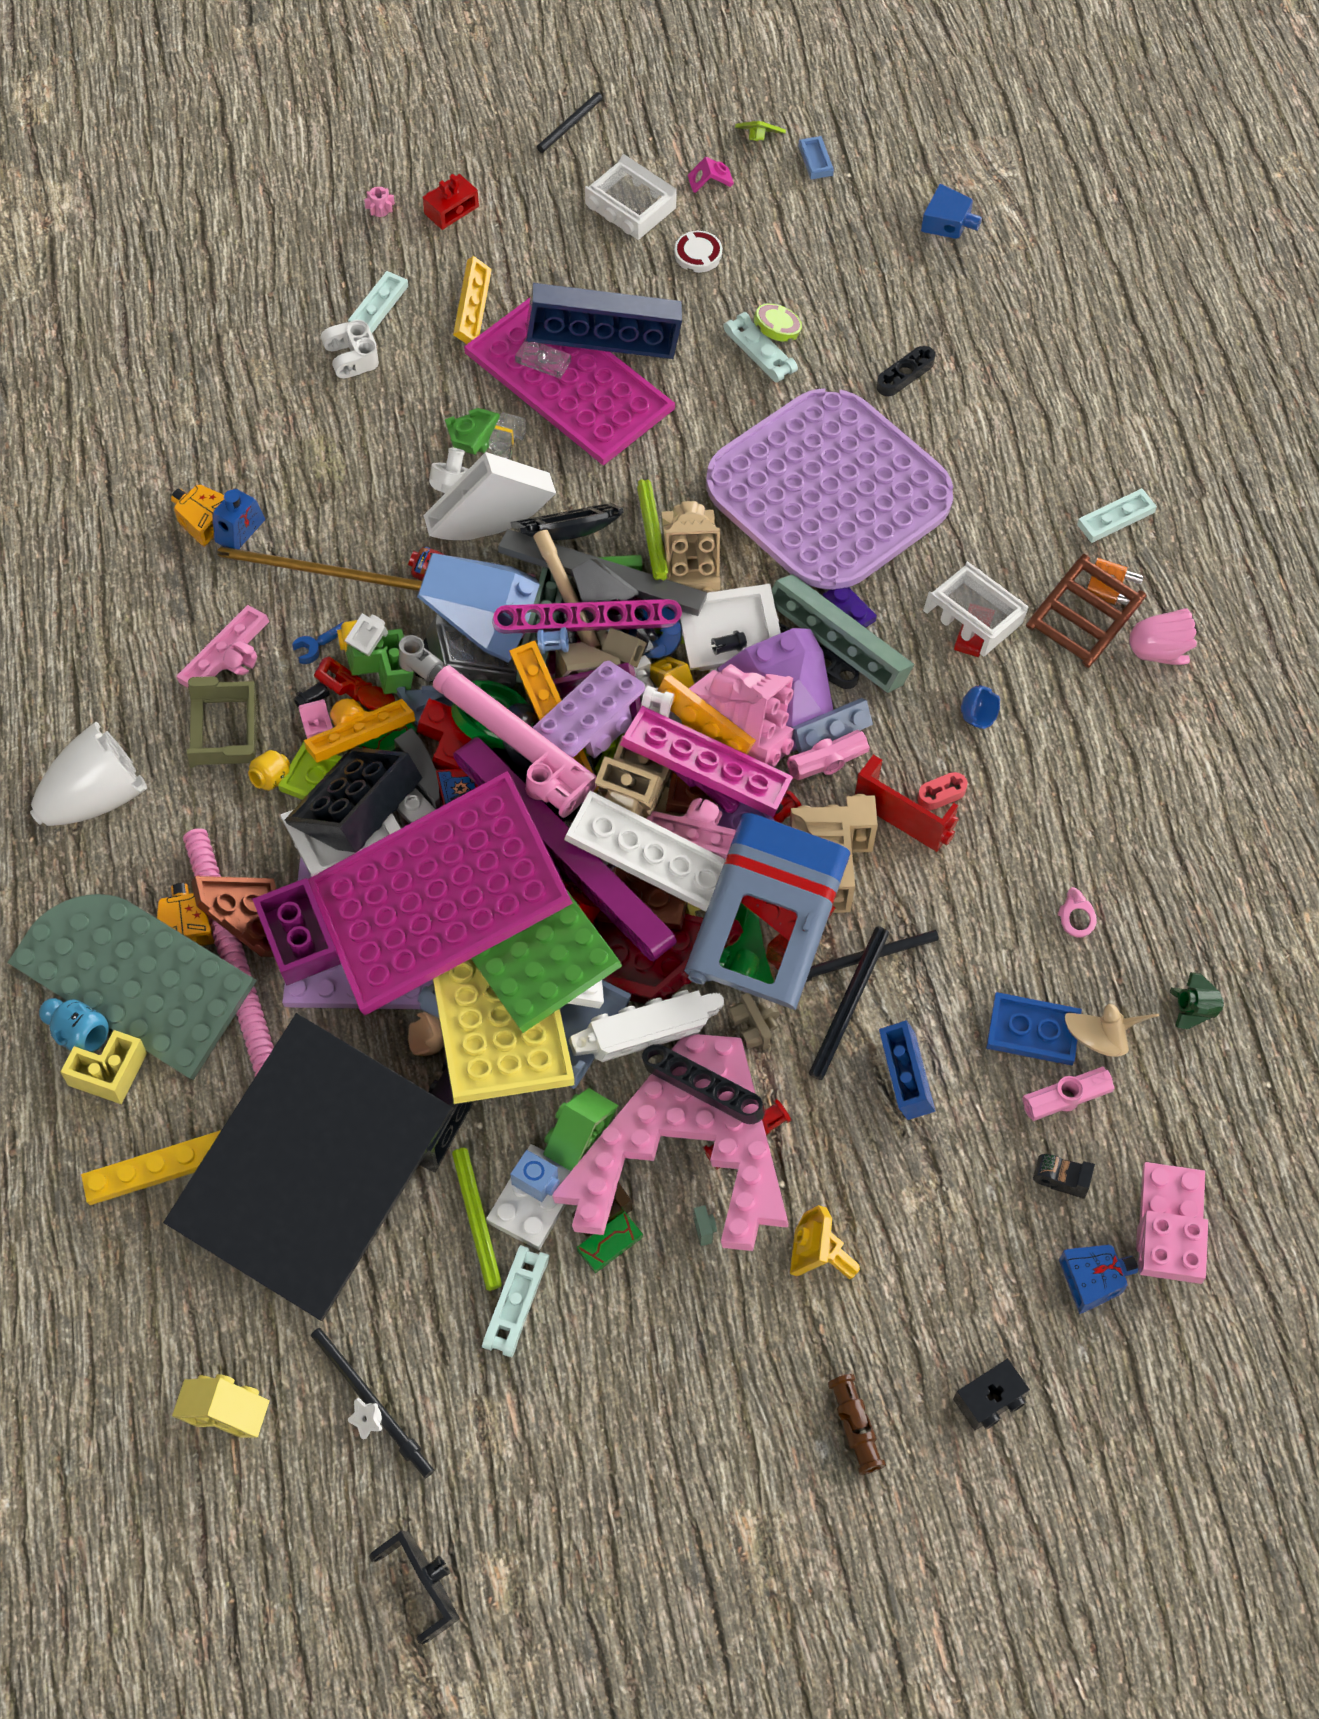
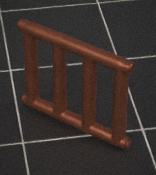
(1103, 637)

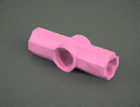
(1052, 1100)

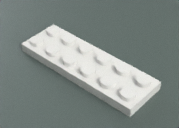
(646, 850)

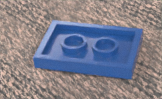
(1031, 1029)

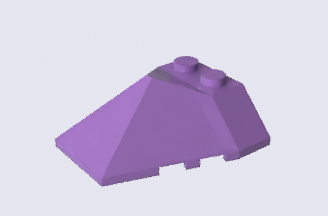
(793, 655)

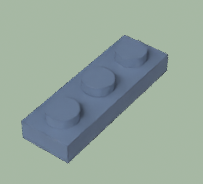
(832, 724)

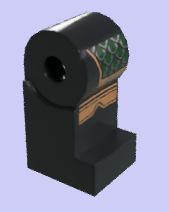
(1063, 1175)

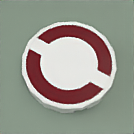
(698, 251)

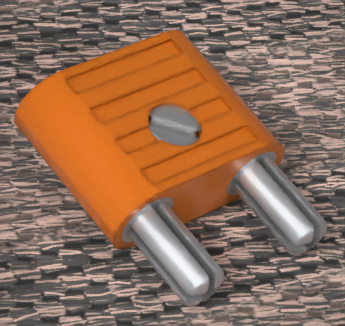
(1117, 571)

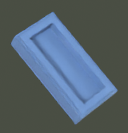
(816, 157)

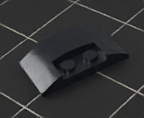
(571, 523)

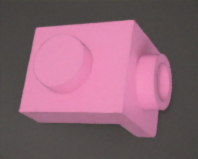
(315, 718)

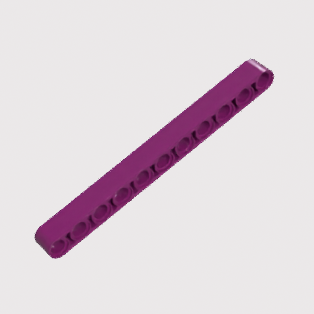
(581, 867)

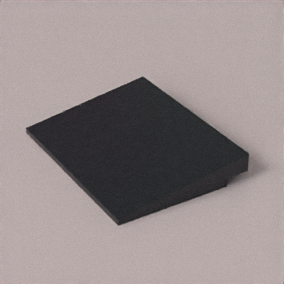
(308, 1166)

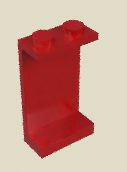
(903, 812)

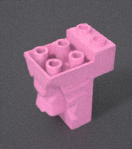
(755, 706)

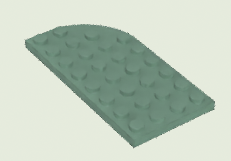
(136, 975)

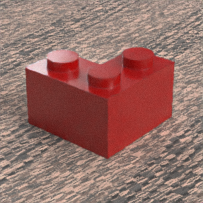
(439, 725)

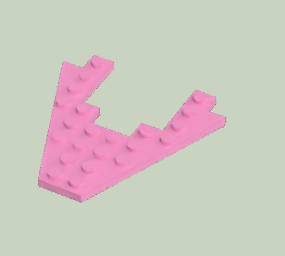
(670, 1112)

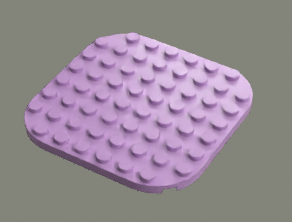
(829, 488)

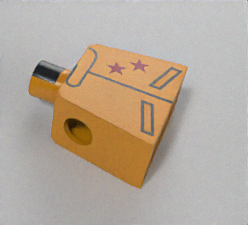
(195, 511)
(184, 916)

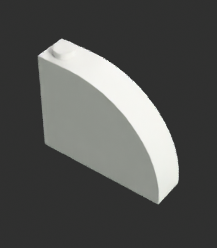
(489, 499)

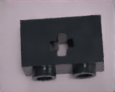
(999, 1380)

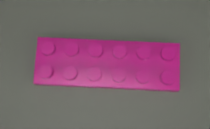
(706, 761)

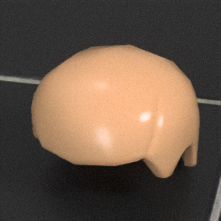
(425, 1035)

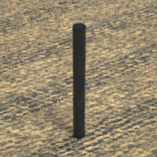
(569, 122)

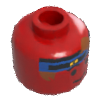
(420, 560)

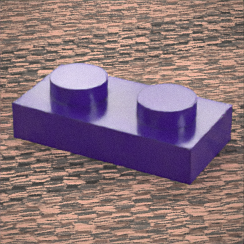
(852, 605)

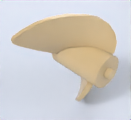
(1104, 1033)

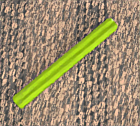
(476, 1219)

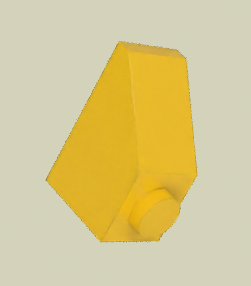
(671, 666)

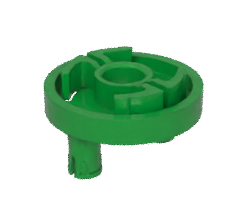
(471, 727)

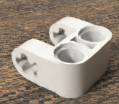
(362, 346)

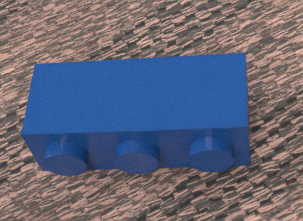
(907, 1070)

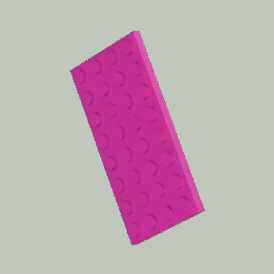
(595, 401)

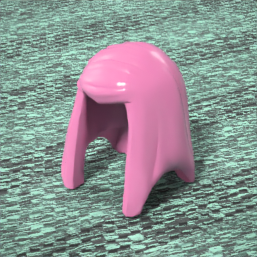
(1164, 637)

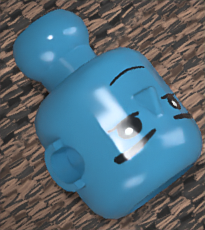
(74, 1024)

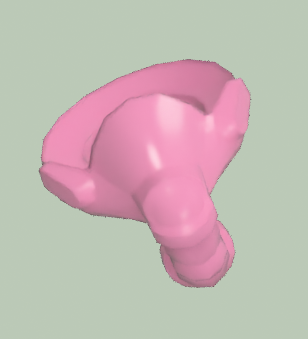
(1074, 901)

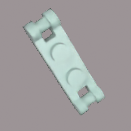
(759, 347)
(515, 1301)

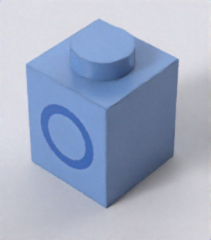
(535, 1176)

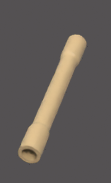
(550, 555)

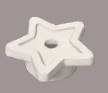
(372, 1414)

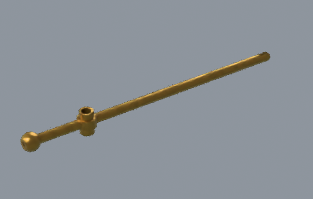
(318, 568)

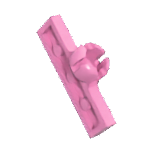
(228, 648)
(699, 826)

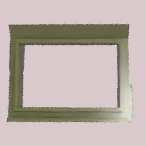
(210, 690)

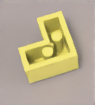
(109, 1073)
(221, 1405)

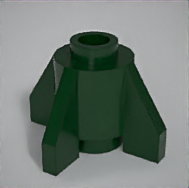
(1199, 1001)

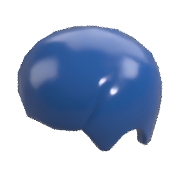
(980, 707)

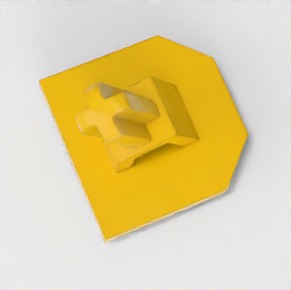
(817, 1245)

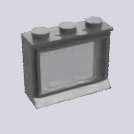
(466, 657)

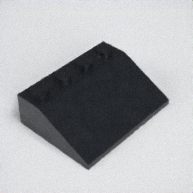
(356, 797)

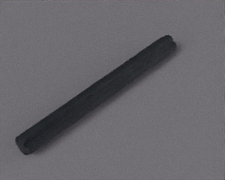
(849, 1003)

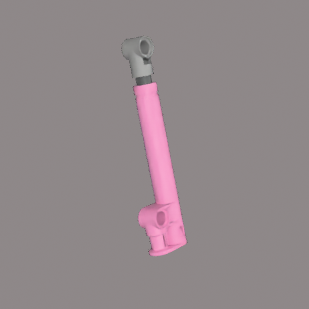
(563, 779)

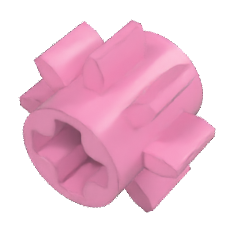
(379, 201)

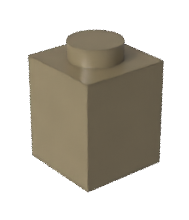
(623, 646)

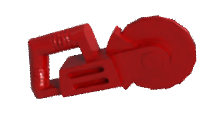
(352, 685)

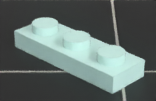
(380, 300)
(1116, 515)

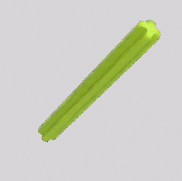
(652, 530)

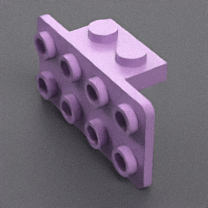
(593, 712)

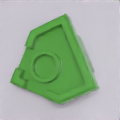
(472, 430)

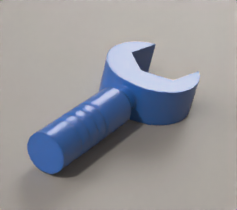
(313, 645)

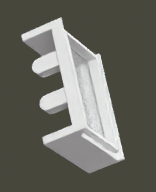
(631, 197)
(979, 605)

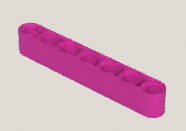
(598, 609)

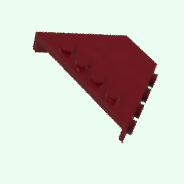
(656, 978)

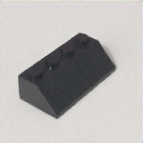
(445, 1137)

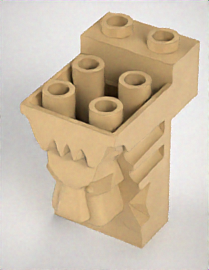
(692, 546)
(632, 781)
(846, 825)

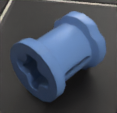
(553, 640)

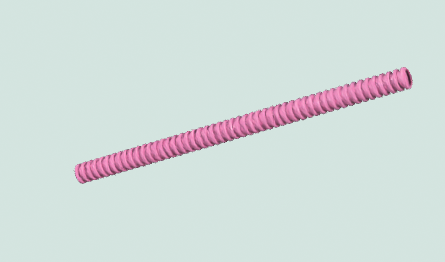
(230, 950)

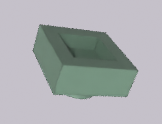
(704, 1224)

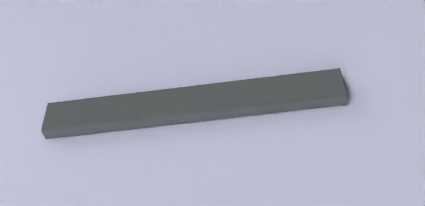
(525, 548)

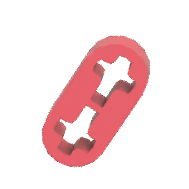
(944, 794)

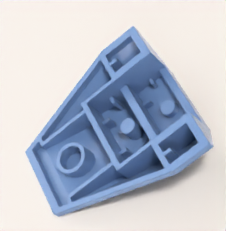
(470, 592)

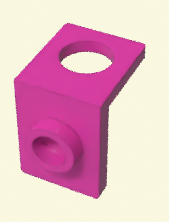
(710, 169)

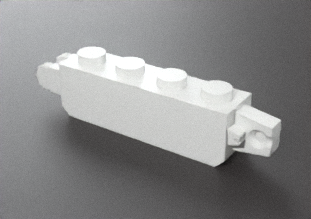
(652, 1024)

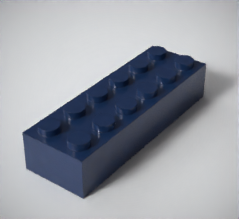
(603, 321)

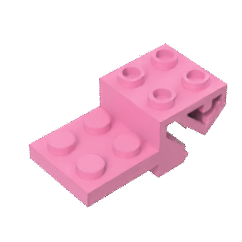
(1172, 1224)

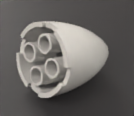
(86, 780)

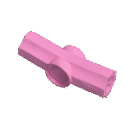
(828, 755)

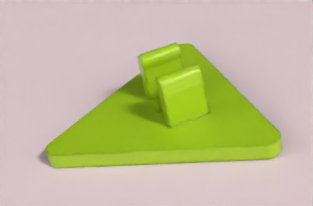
(758, 129)

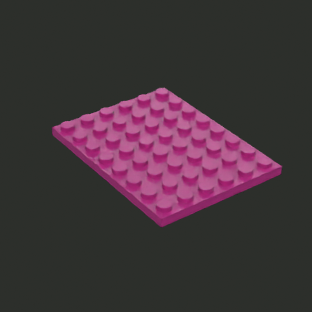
(438, 892)

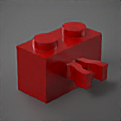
(450, 201)

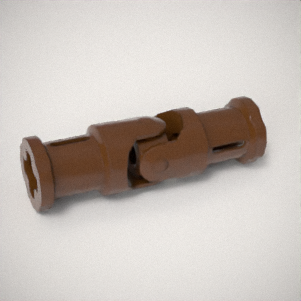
(855, 1420)

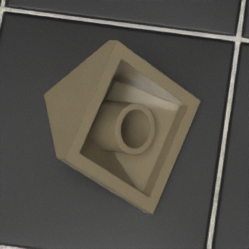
(580, 659)

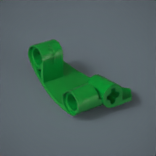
(748, 953)

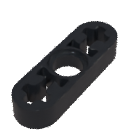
(902, 380)

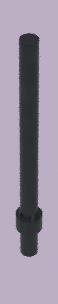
(888, 949)
(408, 1447)

